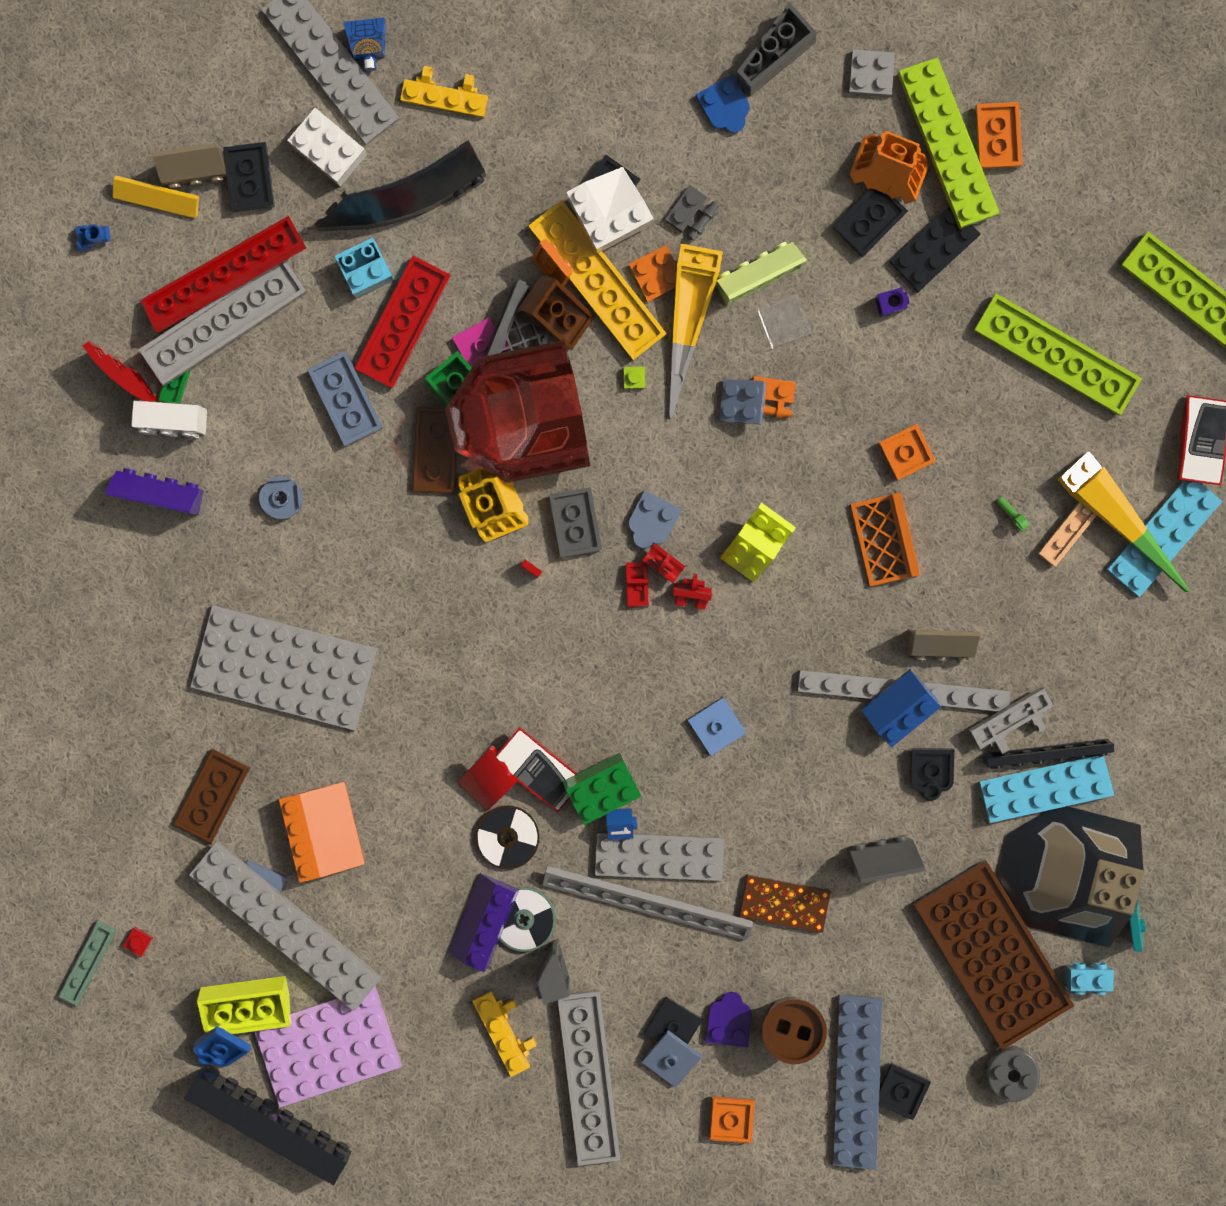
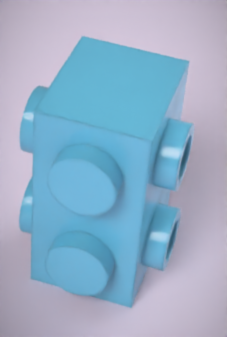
(1085, 977)

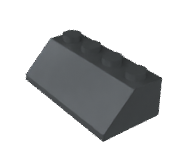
(553, 976)

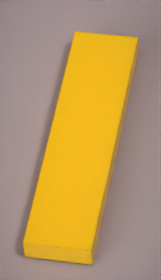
(155, 196)

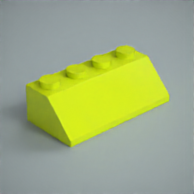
(246, 1005)

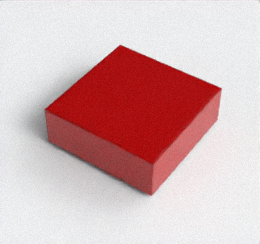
(531, 568)

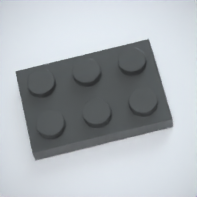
(575, 522)

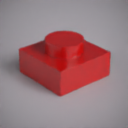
(138, 942)

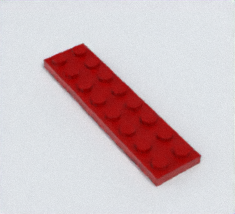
(223, 274)

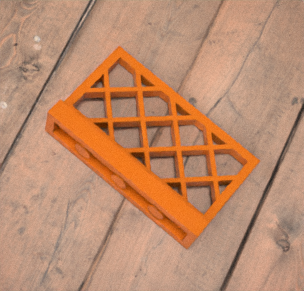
(903, 533)

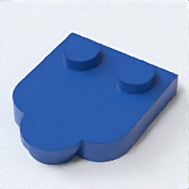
(725, 105)
(219, 1048)

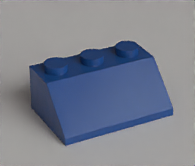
(901, 708)

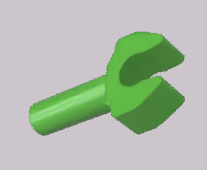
(1018, 519)

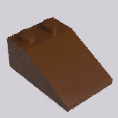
(556, 311)

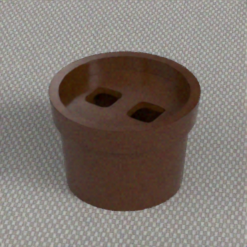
(787, 1046)

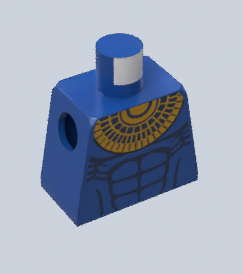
(367, 40)

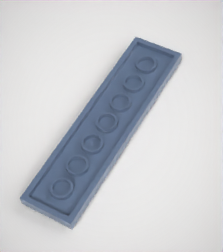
(858, 1081)

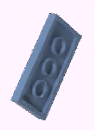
(345, 398)

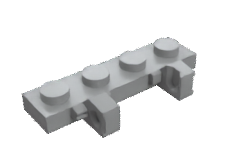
(1022, 711)

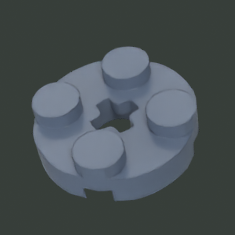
(271, 490)

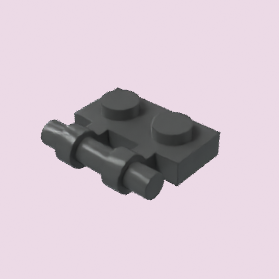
(686, 209)

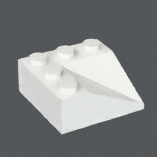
(609, 209)

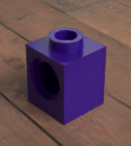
(883, 305)

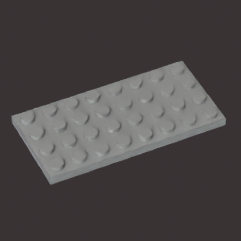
(284, 667)

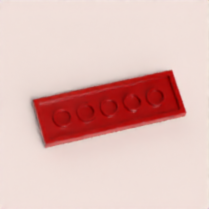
(402, 322)

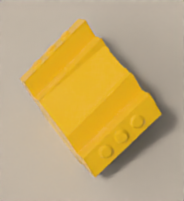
(491, 504)

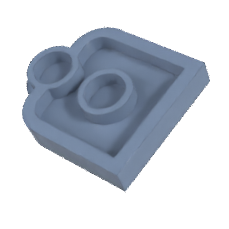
(652, 520)

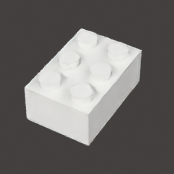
(327, 147)
(169, 419)

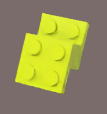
(758, 542)

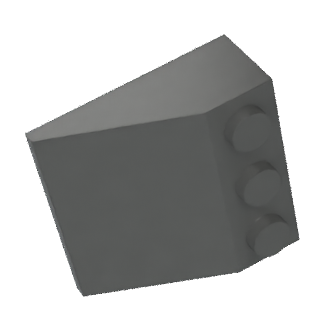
(885, 859)

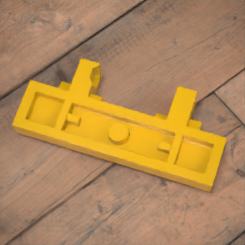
(427, 94)
(494, 1017)

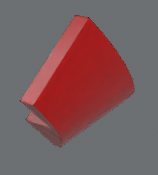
(488, 779)

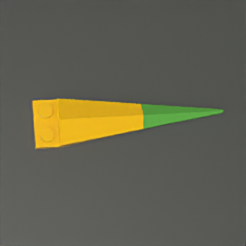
(1100, 494)

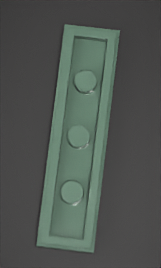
(87, 963)

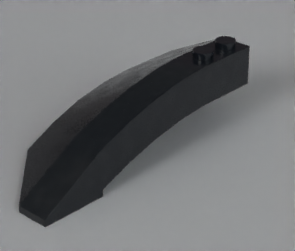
(408, 196)

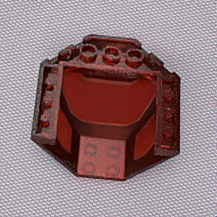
(520, 414)

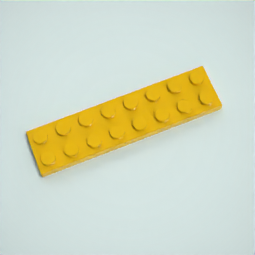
(599, 282)

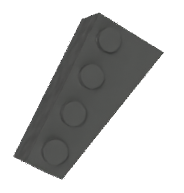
(777, 49)

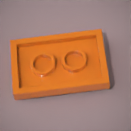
(998, 135)

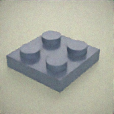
(742, 401)

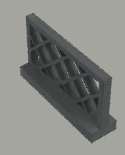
(507, 319)

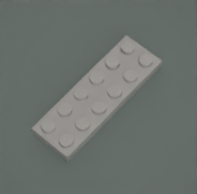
(660, 857)

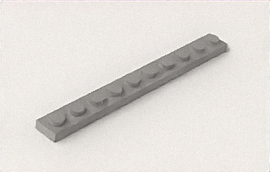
(871, 687)
(647, 903)

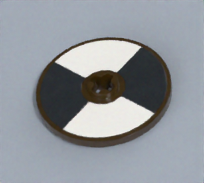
(492, 844)

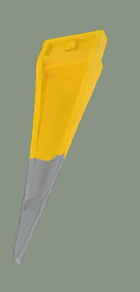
(694, 284)

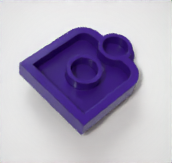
(729, 1021)

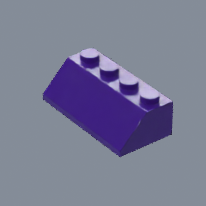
(155, 492)
(483, 922)

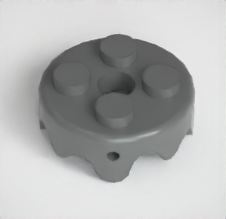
(1002, 1063)

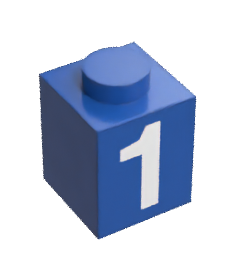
(621, 824)

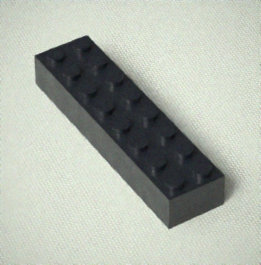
(268, 1124)

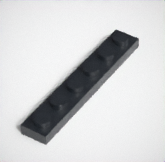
(1057, 753)

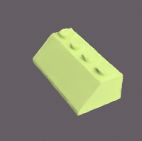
(760, 273)

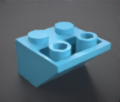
(364, 268)

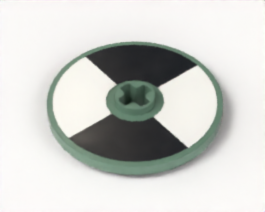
(540, 925)

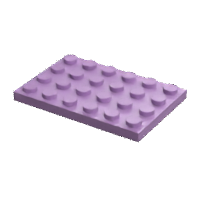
(328, 1048)

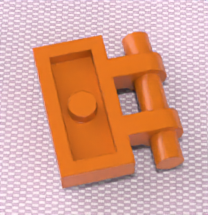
(780, 392)

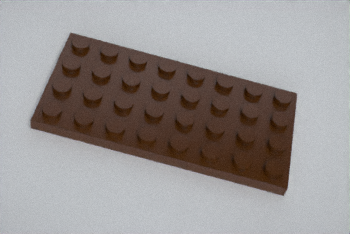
(993, 954)

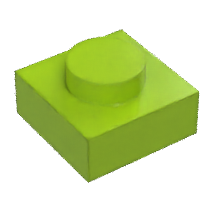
(634, 377)

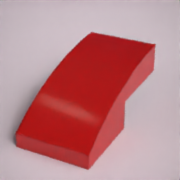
(637, 585)

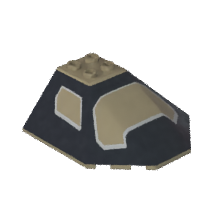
(1074, 873)

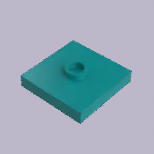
(1137, 928)

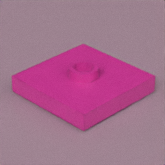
(475, 340)

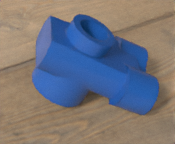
(91, 236)

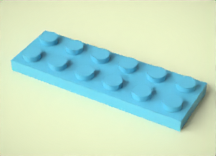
(1171, 528)
(1046, 788)

